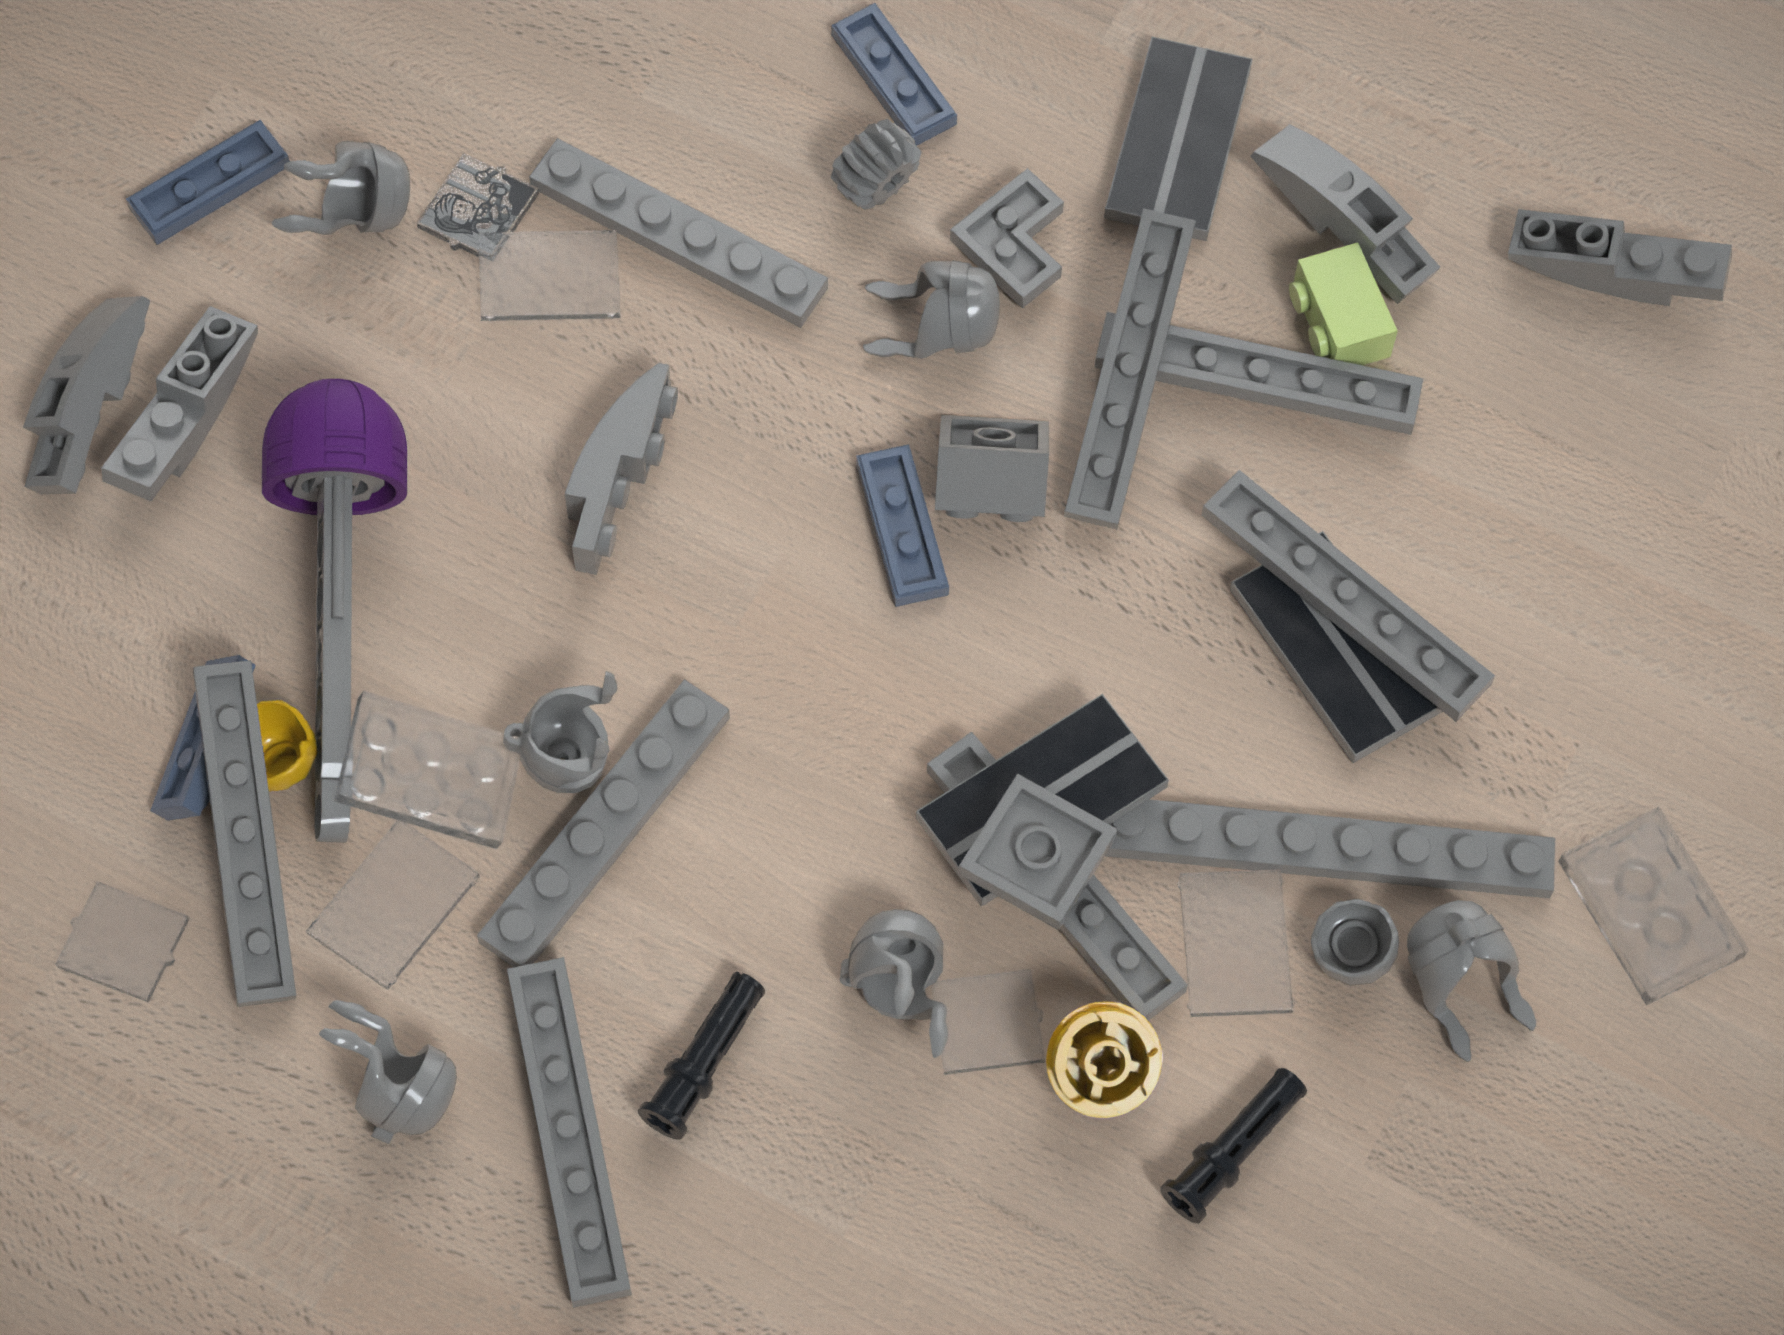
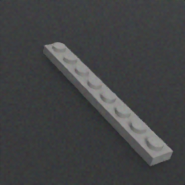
(1337, 848)

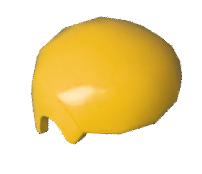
(286, 743)

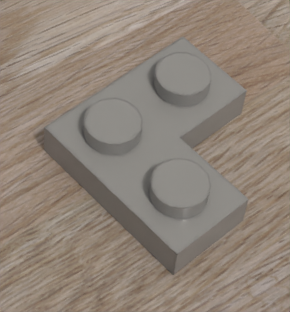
(1001, 234)

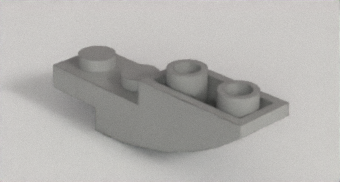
(1349, 202)
(1625, 265)
(84, 373)
(185, 407)
(613, 456)

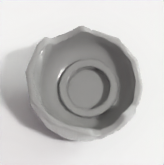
(1355, 942)

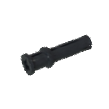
(690, 1076)
(1218, 1162)

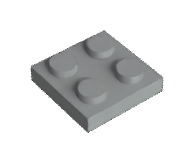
(1037, 851)

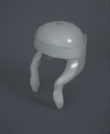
(364, 190)
(956, 315)
(568, 729)
(1442, 952)
(894, 964)
(397, 1089)

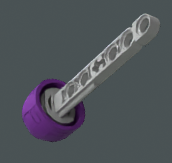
(333, 455)

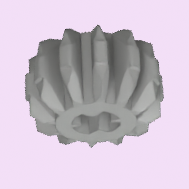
(875, 164)

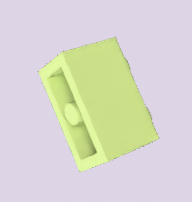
(1343, 306)

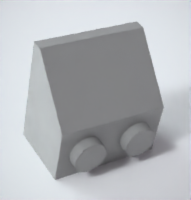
(992, 467)

